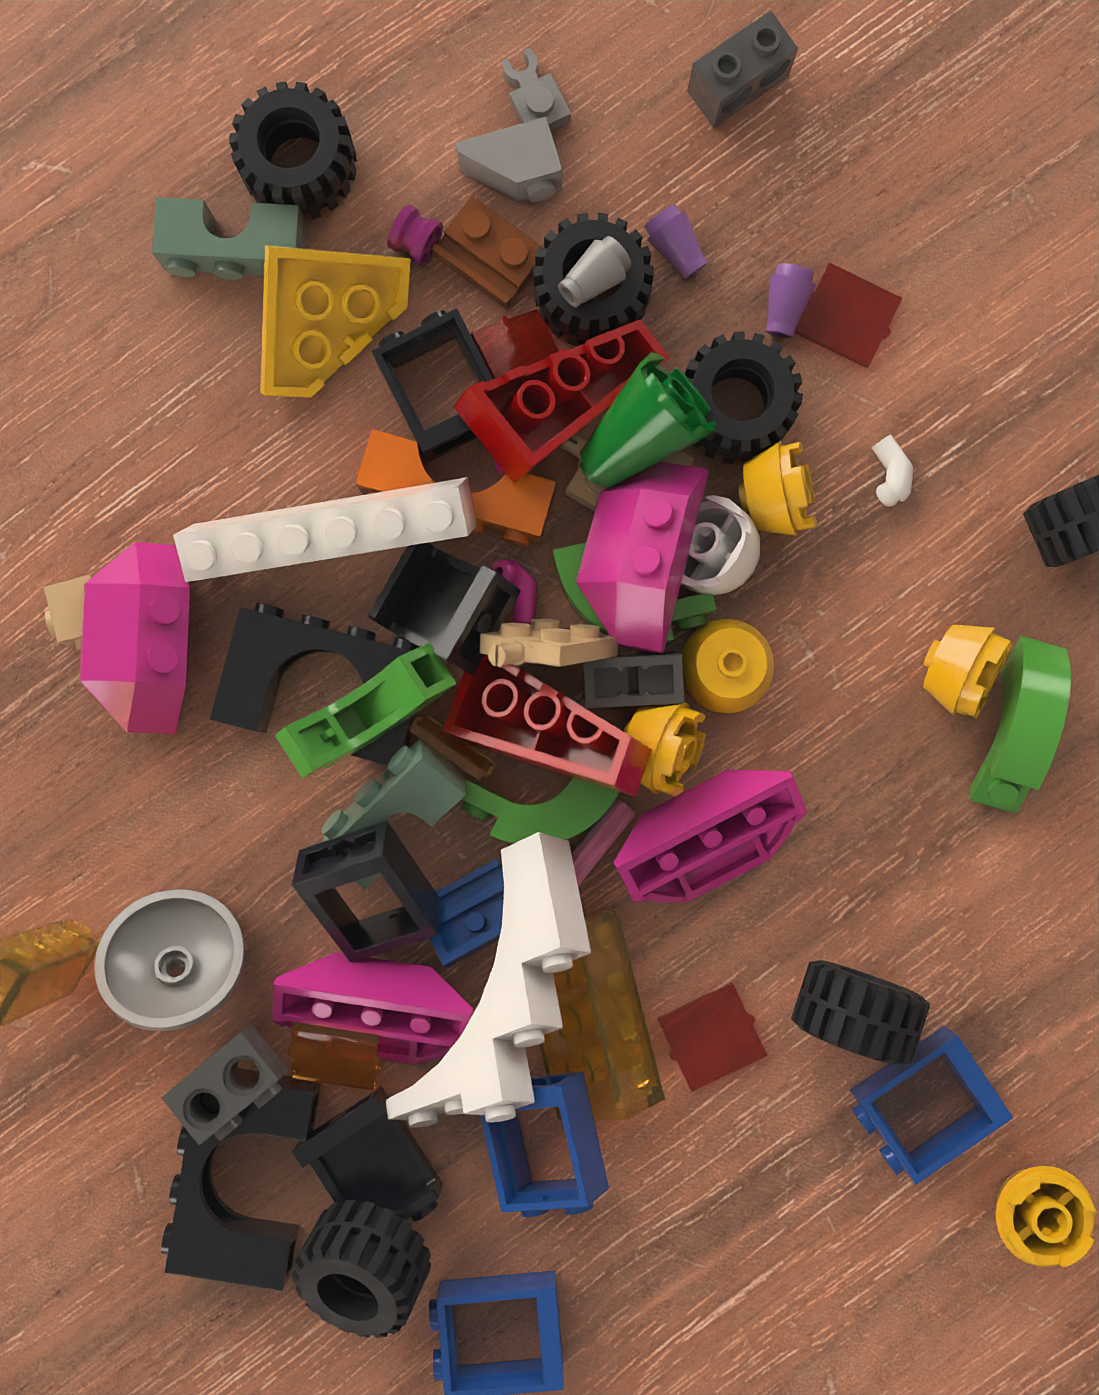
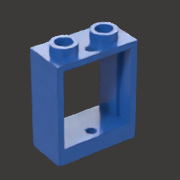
(954, 1139)
(510, 1161)
(505, 1376)

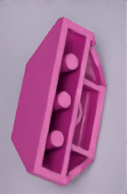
(641, 551)
(137, 638)
(709, 835)
(399, 1001)

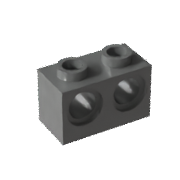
(742, 69)
(634, 680)
(221, 1078)

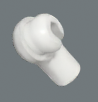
(898, 475)

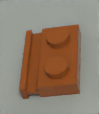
(488, 252)

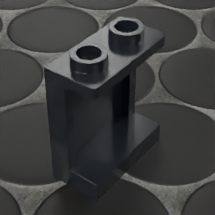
(443, 603)
(372, 1160)

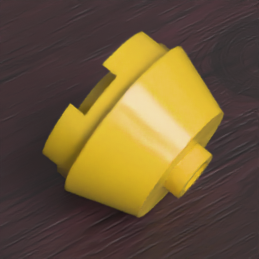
(778, 490)
(727, 666)
(965, 667)
(674, 743)
(1045, 1216)

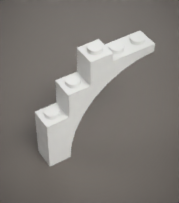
(538, 937)

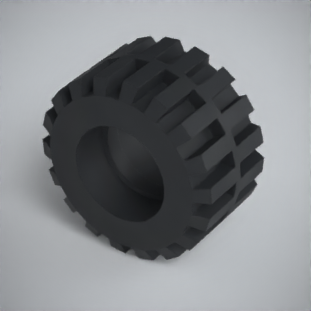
(285, 116)
(594, 316)
(768, 373)
(1066, 523)
(860, 1012)
(362, 1269)

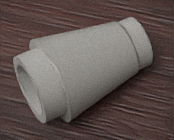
(596, 271)

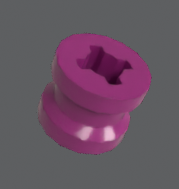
(414, 234)

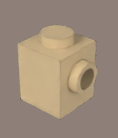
(66, 611)

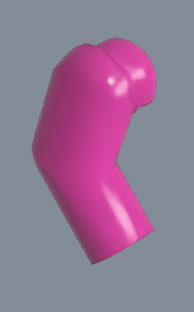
(525, 605)

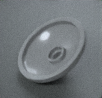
(155, 938)

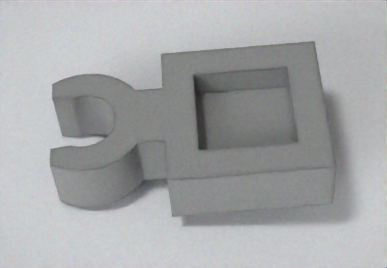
(535, 95)

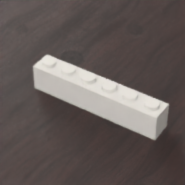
(326, 530)

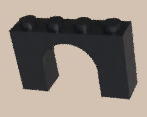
(268, 645)
(209, 1236)

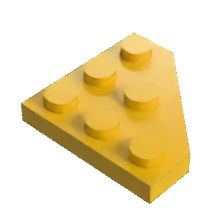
(323, 313)

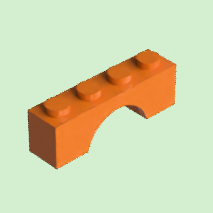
(507, 508)

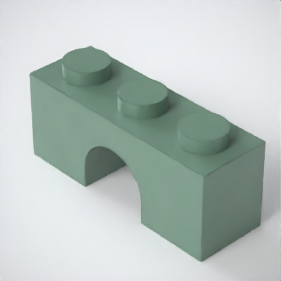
(187, 242)
(415, 783)

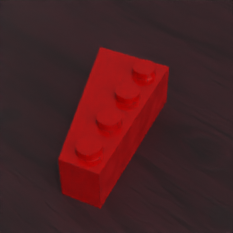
(549, 402)
(536, 724)

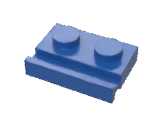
(470, 914)

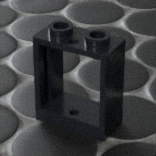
(401, 348)
(371, 852)

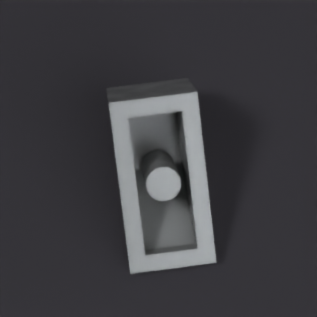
(514, 161)

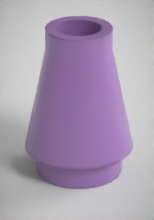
(676, 240)
(788, 296)

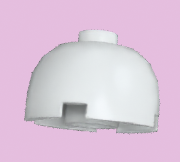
(722, 548)

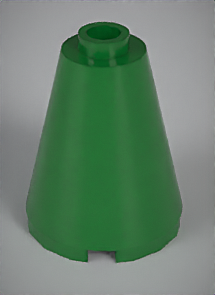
(645, 424)

